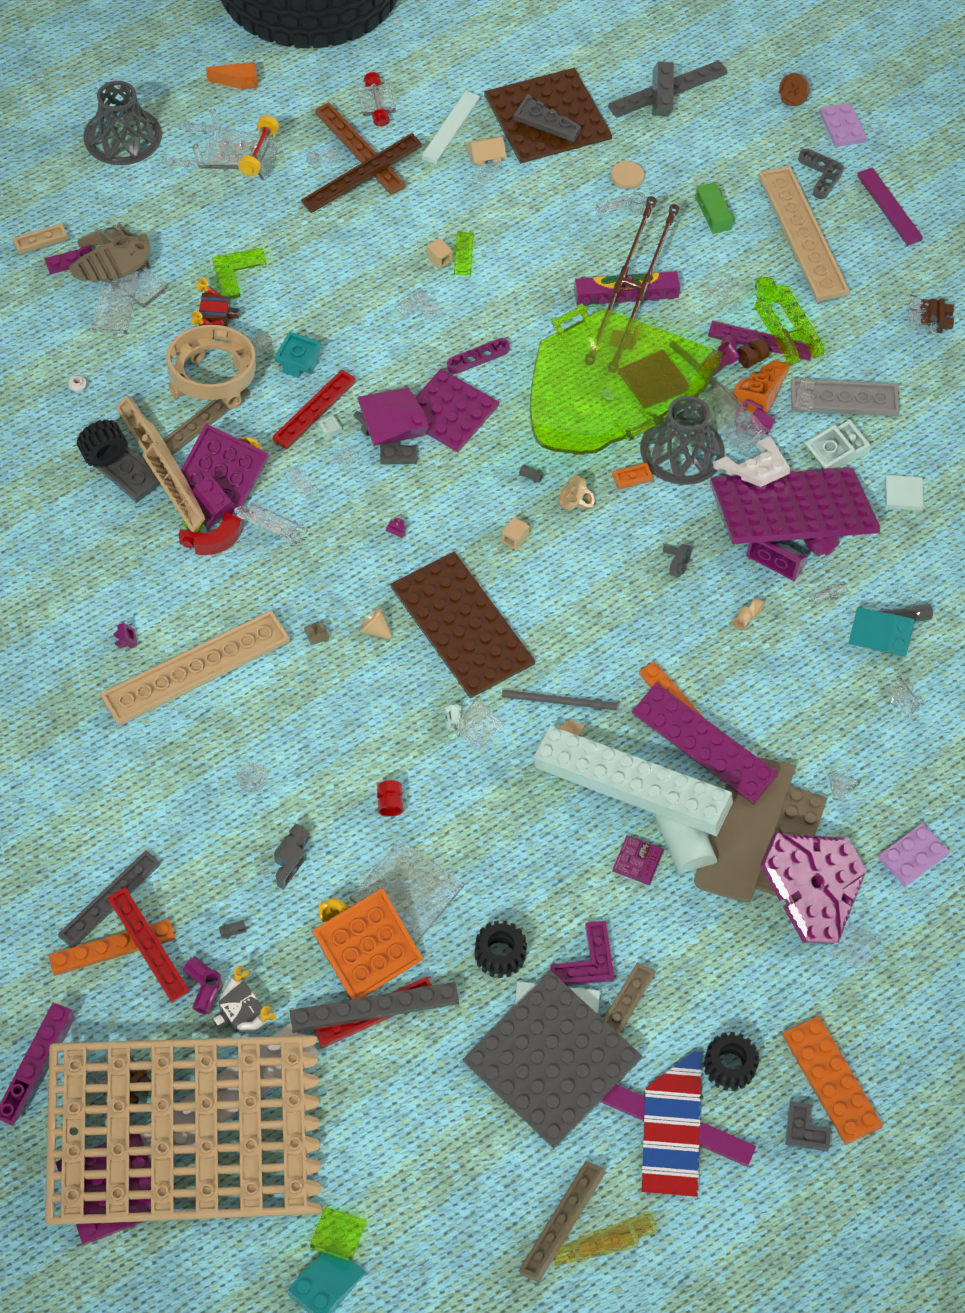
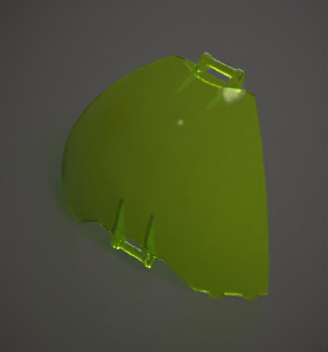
(635, 362)

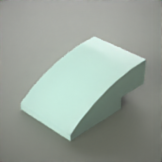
(838, 445)

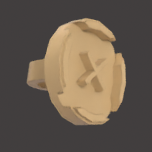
(573, 494)

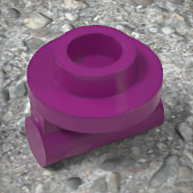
(397, 527)

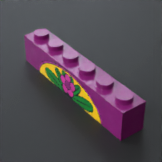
(600, 289)

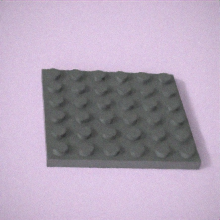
(552, 1059)

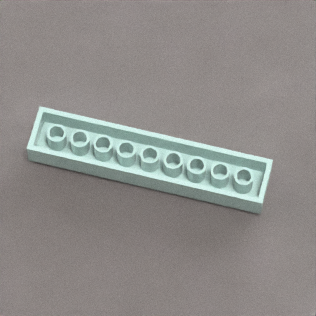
(633, 780)

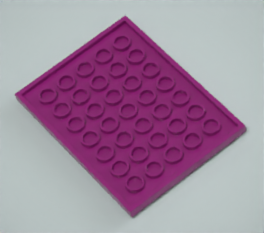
(795, 506)

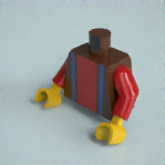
(213, 308)

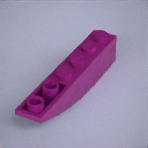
(35, 1063)

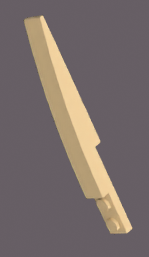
(162, 463)

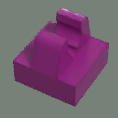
(125, 635)

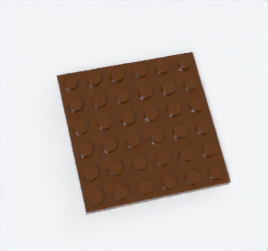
(557, 91)

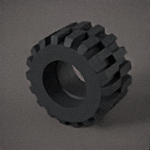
(102, 443)
(500, 964)
(731, 1077)

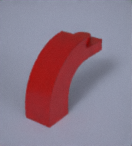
(216, 540)

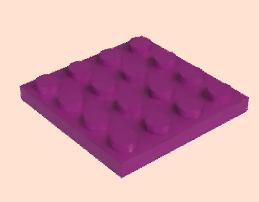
(454, 409)
(228, 460)
(95, 1231)

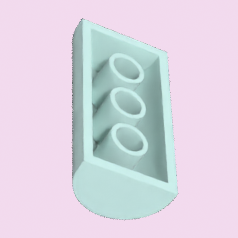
(686, 844)

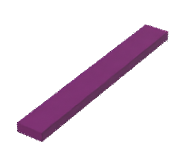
(709, 1138)

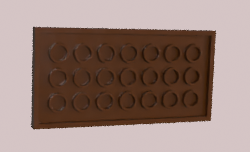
(462, 624)

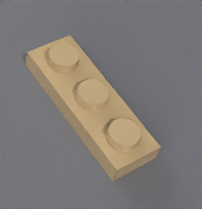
(40, 239)

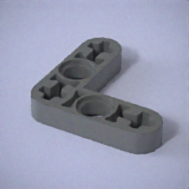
(826, 169)

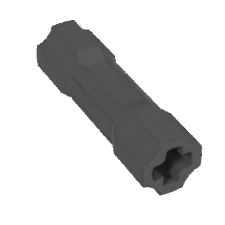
(918, 612)

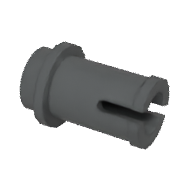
(533, 474)
(232, 929)

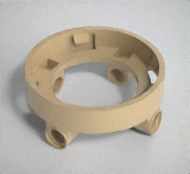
(193, 344)

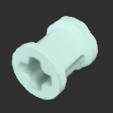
(453, 715)

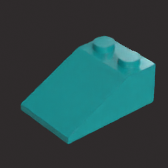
(881, 631)
(325, 1283)

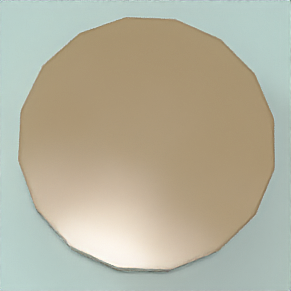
(627, 175)

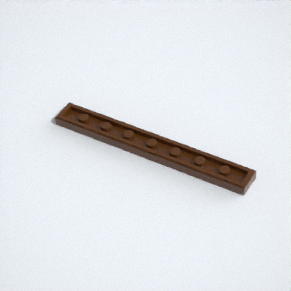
(361, 173)

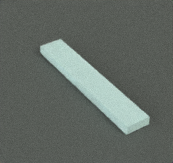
(450, 127)

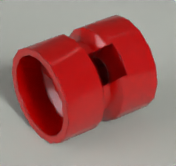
(390, 799)

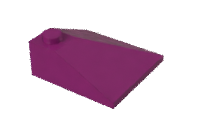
(393, 416)

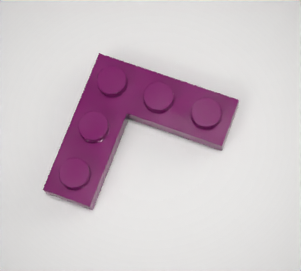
(600, 965)

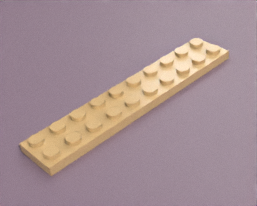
(803, 234)
(194, 668)

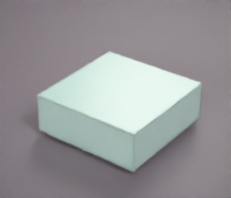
(329, 426)

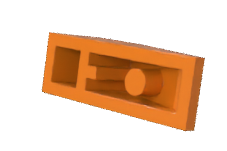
(234, 75)

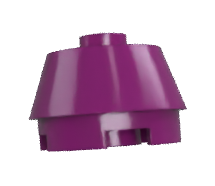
(822, 545)

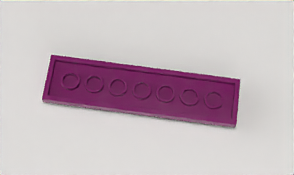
(705, 743)

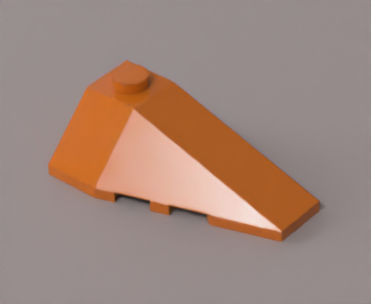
(763, 386)

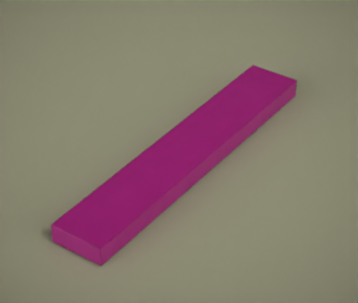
(890, 206)
(744, 336)

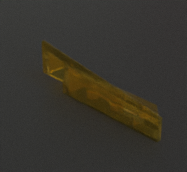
(609, 1240)

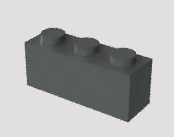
(662, 88)

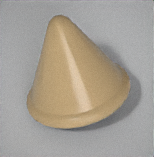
(376, 625)

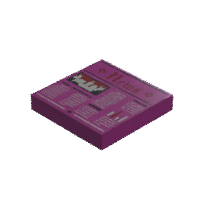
(638, 860)

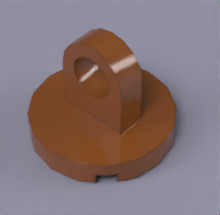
(794, 89)

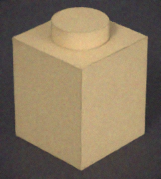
(439, 253)
(515, 533)

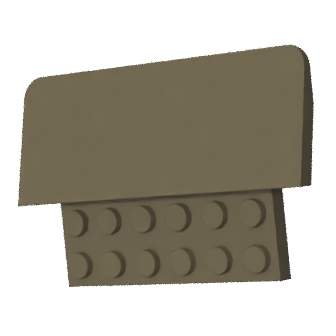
(749, 831)

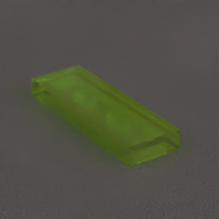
(463, 253)

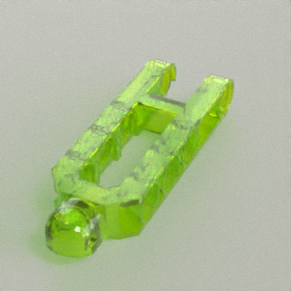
(803, 330)

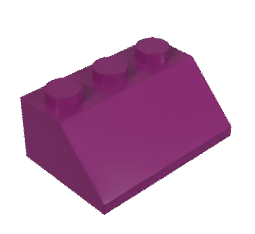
(778, 558)

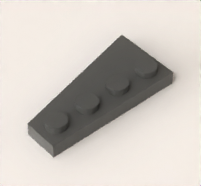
(542, 118)

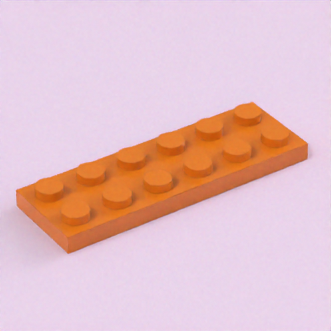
(832, 1080)

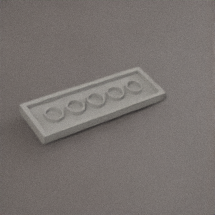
(851, 397)

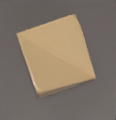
(573, 727)

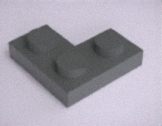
(394, 454)
(801, 1133)

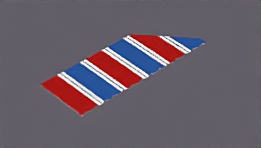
(673, 1130)

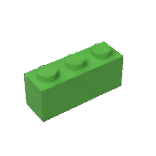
(714, 208)

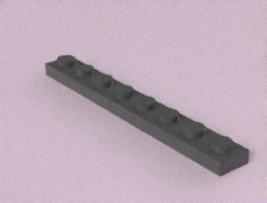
(681, 83)
(374, 1007)

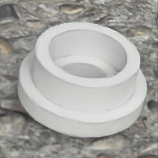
(77, 387)

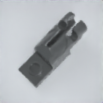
(290, 854)

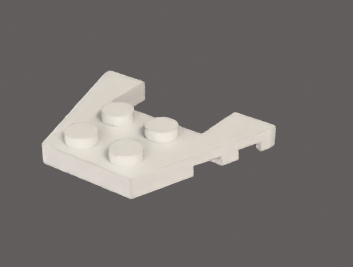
(760, 469)

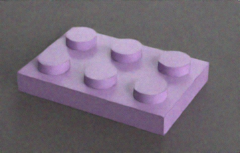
(842, 125)
(913, 854)

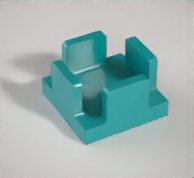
(298, 354)

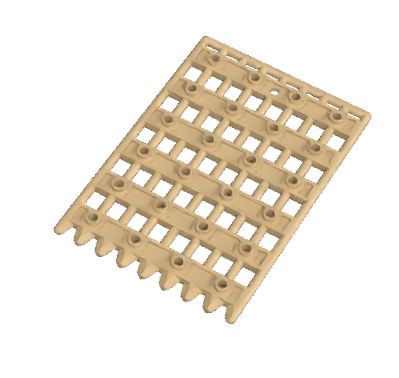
(162, 1130)

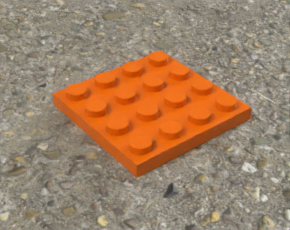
(367, 945)

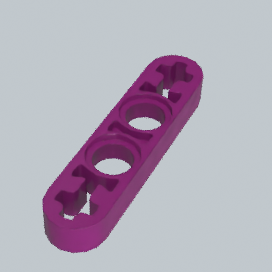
(477, 354)

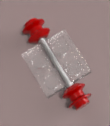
(376, 99)

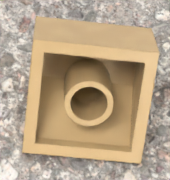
(486, 149)

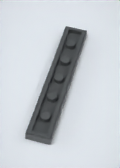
(100, 907)

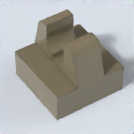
(316, 633)

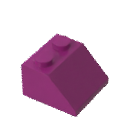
(212, 500)

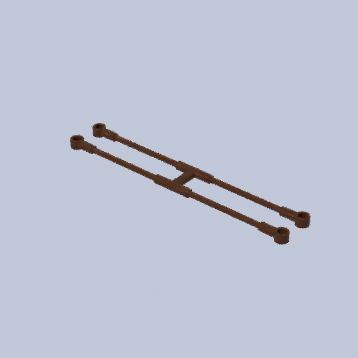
(642, 287)

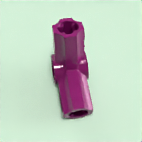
(729, 354)
(202, 975)

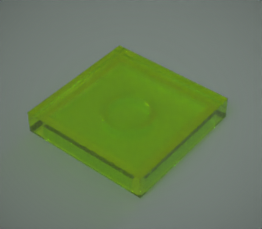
(338, 1233)

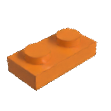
(632, 476)

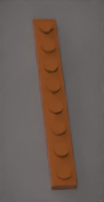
(357, 145)

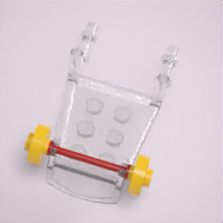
(233, 148)

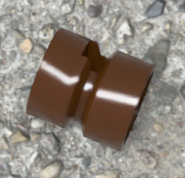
(753, 352)

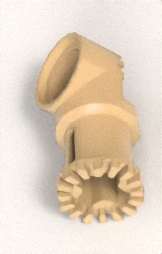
(747, 614)

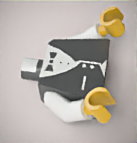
(241, 1006)

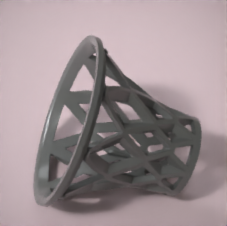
(130, 108)
(703, 430)

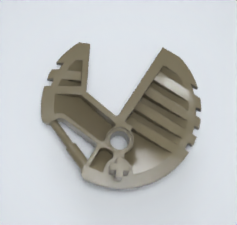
(114, 259)

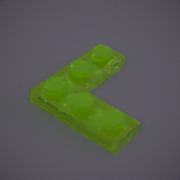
(228, 263)

